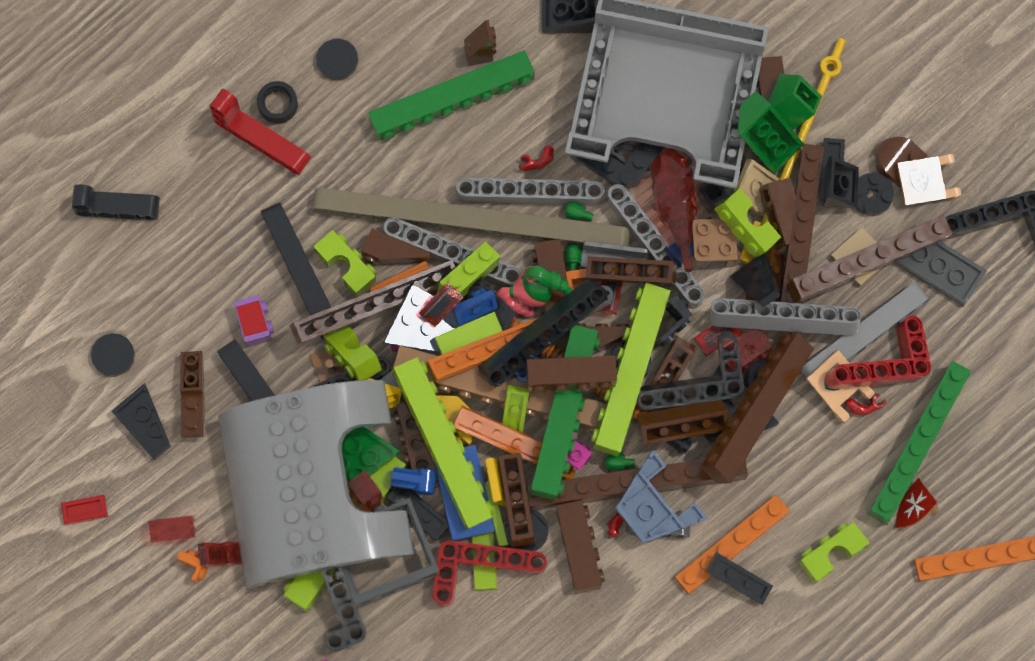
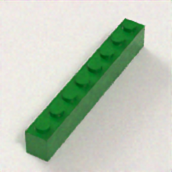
(451, 96)
(562, 423)
(919, 443)

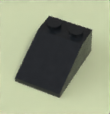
(568, 16)

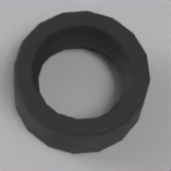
(274, 87)

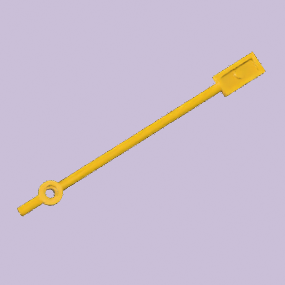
(834, 62)

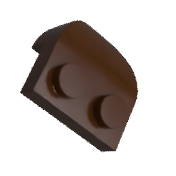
(895, 151)

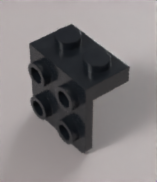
(678, 310)

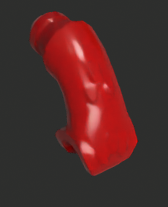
(545, 159)
(859, 409)
(614, 525)

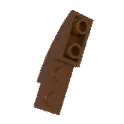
(192, 394)

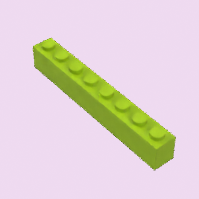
(631, 368)
(442, 444)
(307, 587)

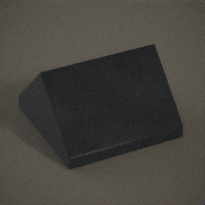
(840, 184)

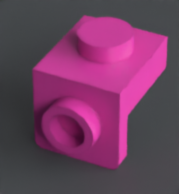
(580, 455)

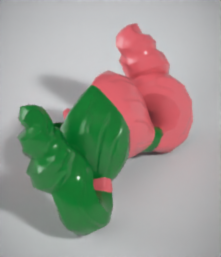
(533, 290)

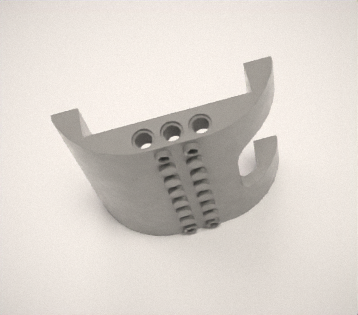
(668, 84)
(293, 483)

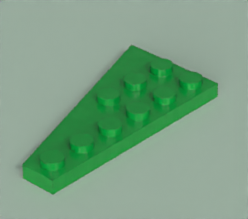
(365, 452)

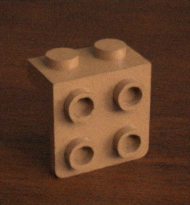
(714, 242)

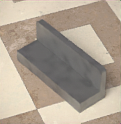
(612, 251)

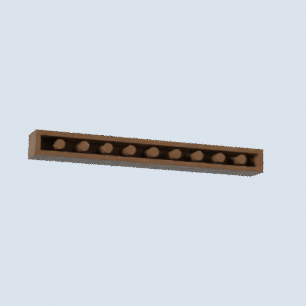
(470, 385)

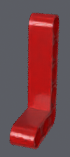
(228, 116)
(888, 367)
(481, 560)

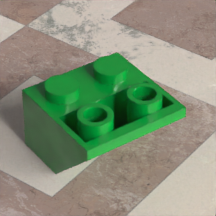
(794, 99)

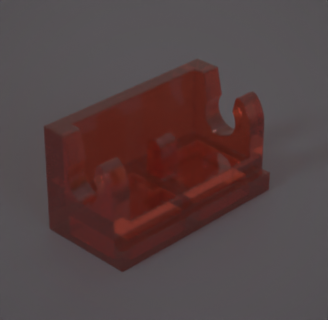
(172, 528)

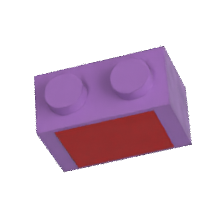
(252, 320)

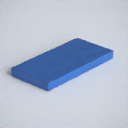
(455, 525)

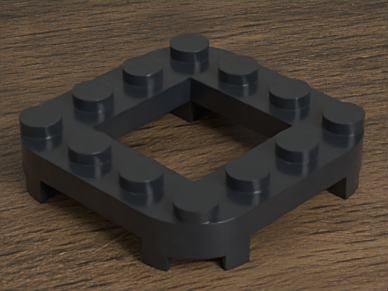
(624, 174)

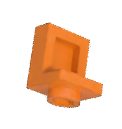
(192, 559)

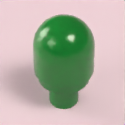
(577, 212)
(573, 257)
(618, 463)

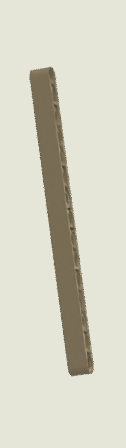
(466, 218)

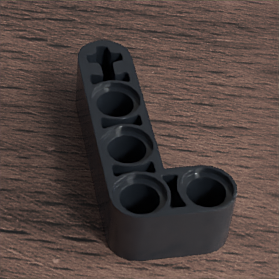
(114, 205)
(347, 622)

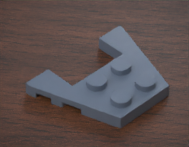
(646, 509)

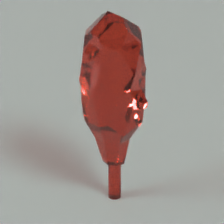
(675, 199)

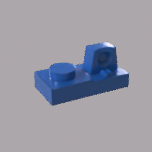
(473, 308)

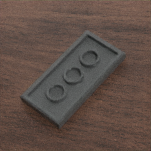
(945, 271)

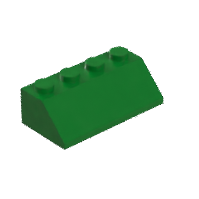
(767, 132)

